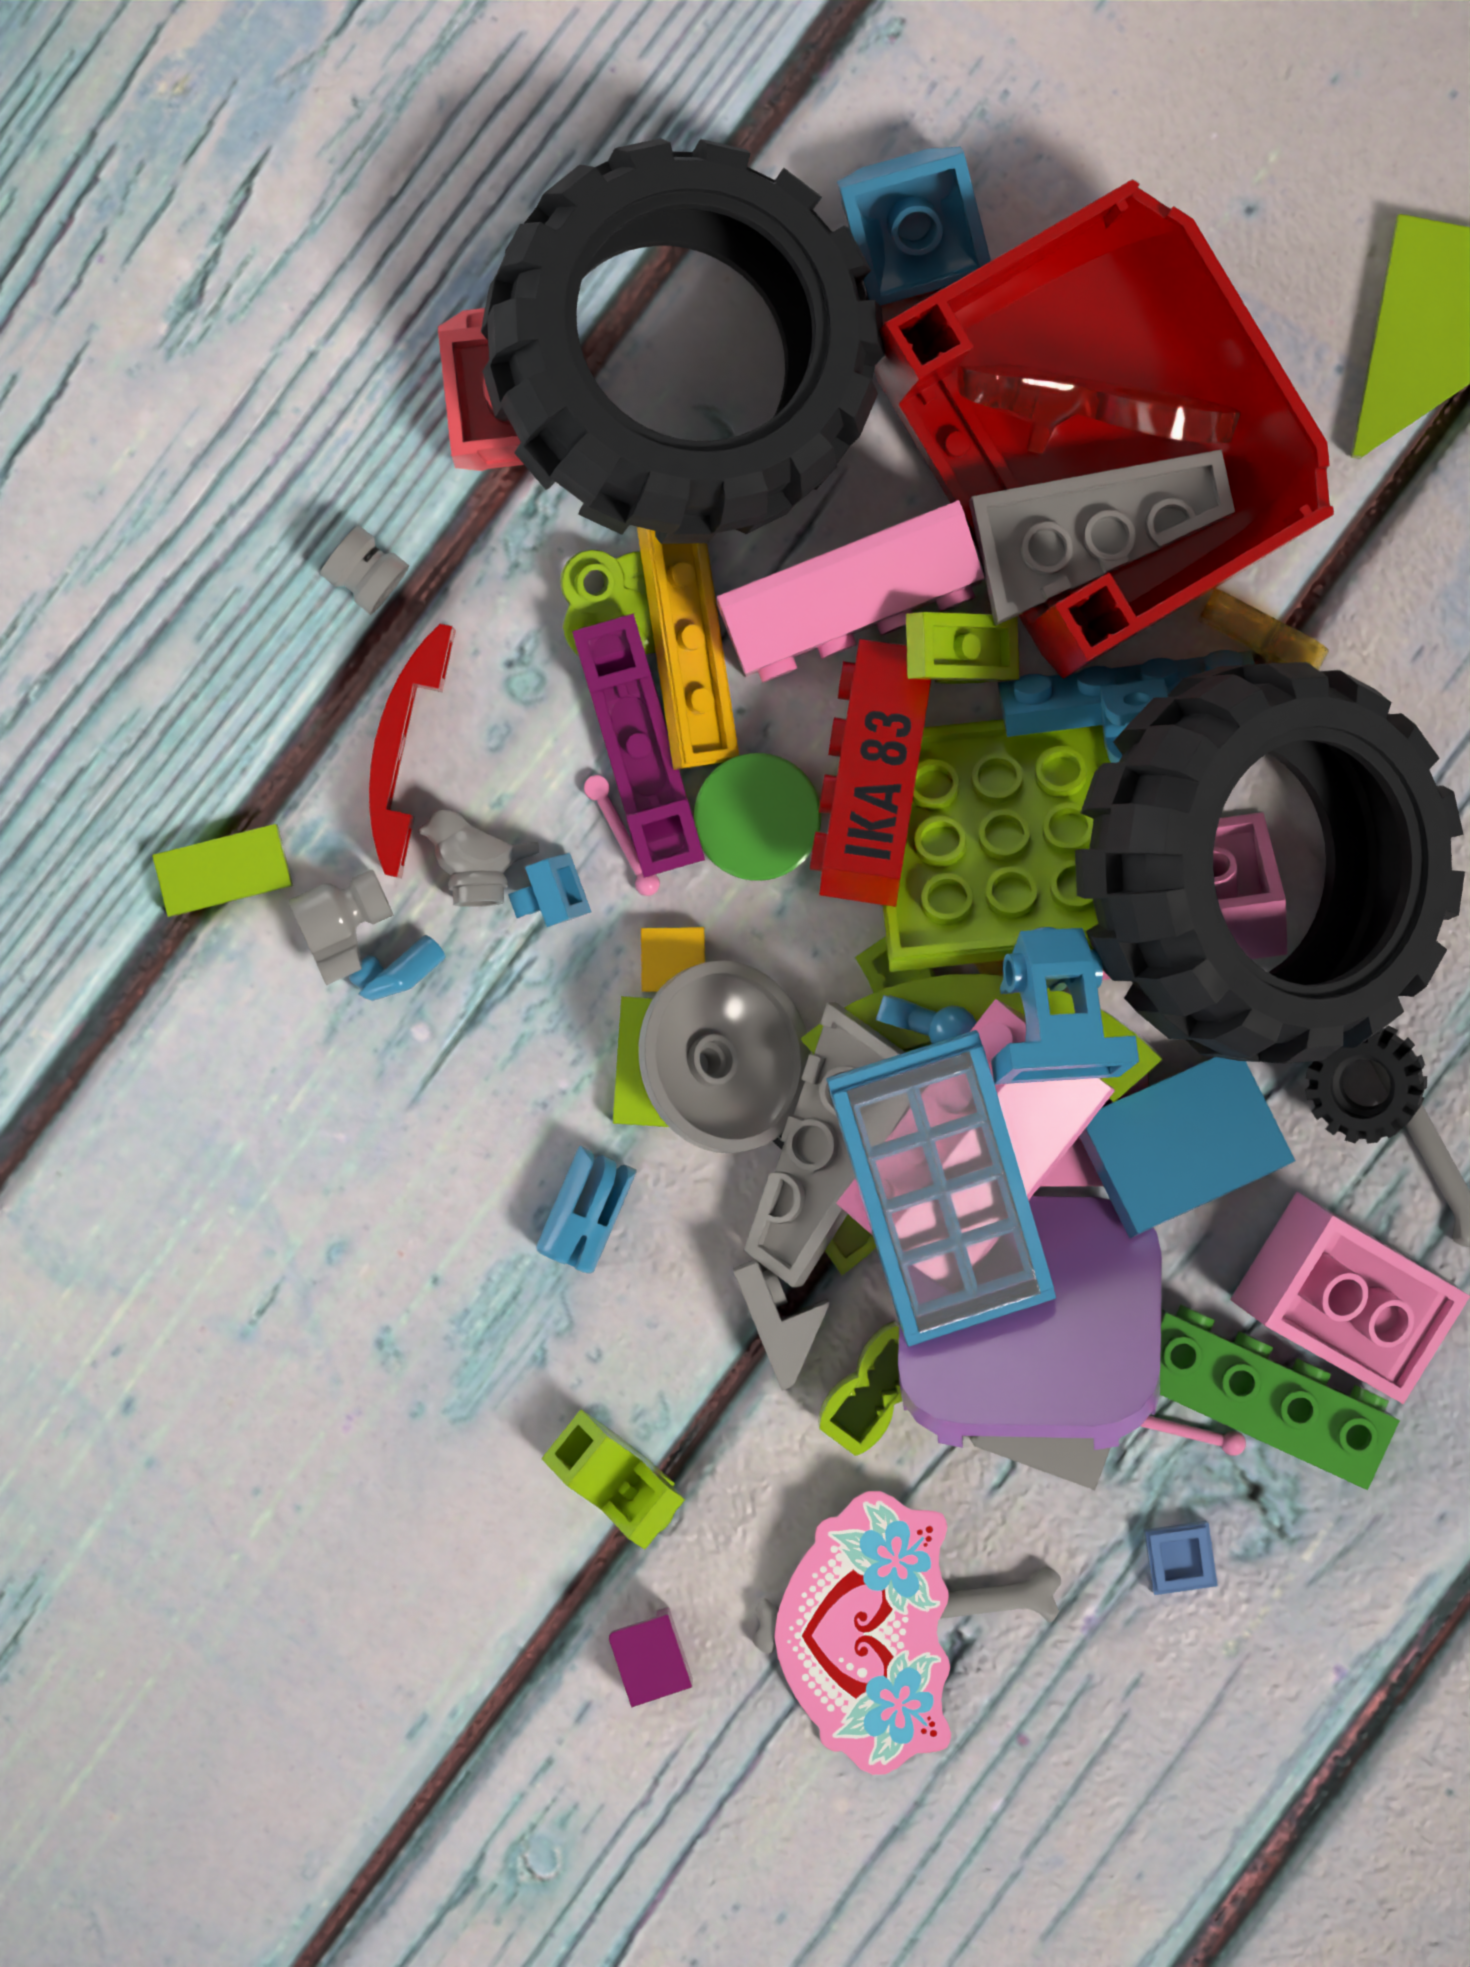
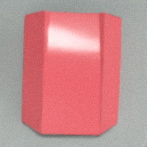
(475, 434)

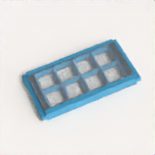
(941, 1187)

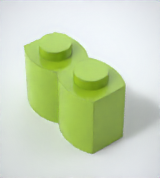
(864, 1401)

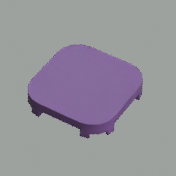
(1060, 1366)

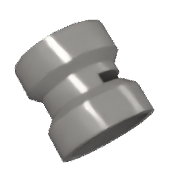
(364, 569)

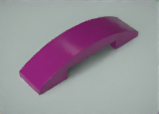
(638, 745)

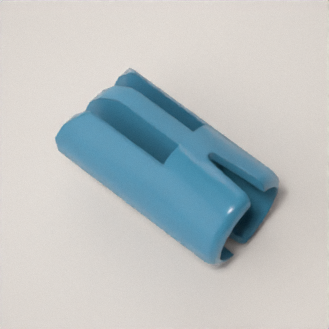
(585, 1210)

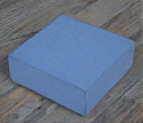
(1180, 1557)

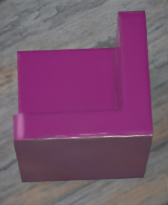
(651, 1658)

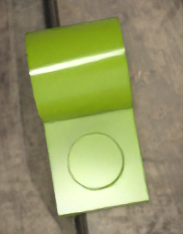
(961, 648)

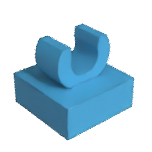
(553, 891)

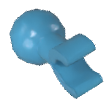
(937, 1025)

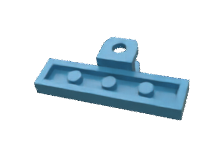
(1099, 695)

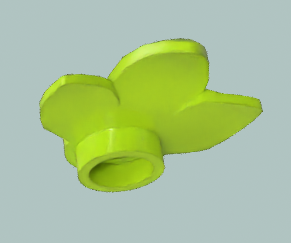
(621, 594)

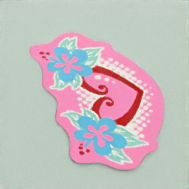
(864, 1632)

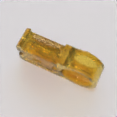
(1260, 631)

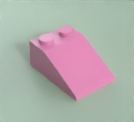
(1349, 1298)

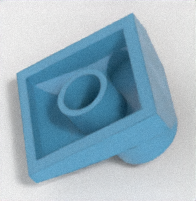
(915, 222)

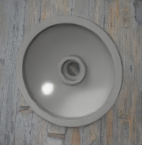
(751, 1048)

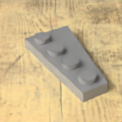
(1078, 528)
(814, 1168)

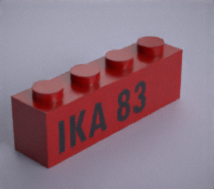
(874, 778)

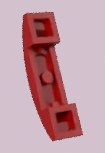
(423, 670)

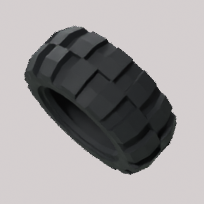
(767, 236)
(1384, 867)

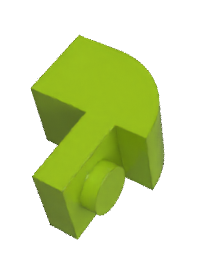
(614, 1478)

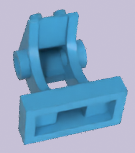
(1059, 1044)

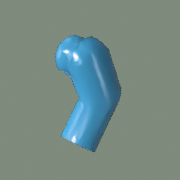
(401, 974)

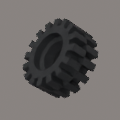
(1368, 1121)

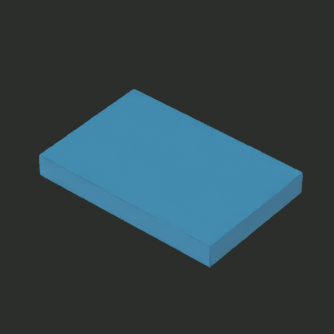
(1184, 1143)

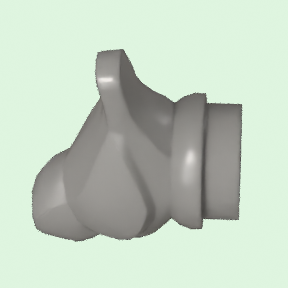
(472, 859)

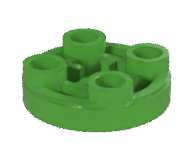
(757, 816)

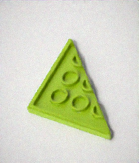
(1419, 330)

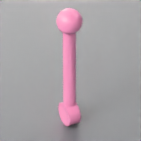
(597, 789)
(1232, 1442)

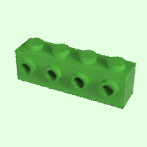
(1273, 1402)

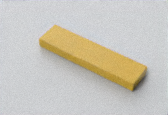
(688, 652)

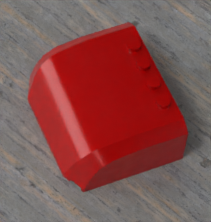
(1126, 301)

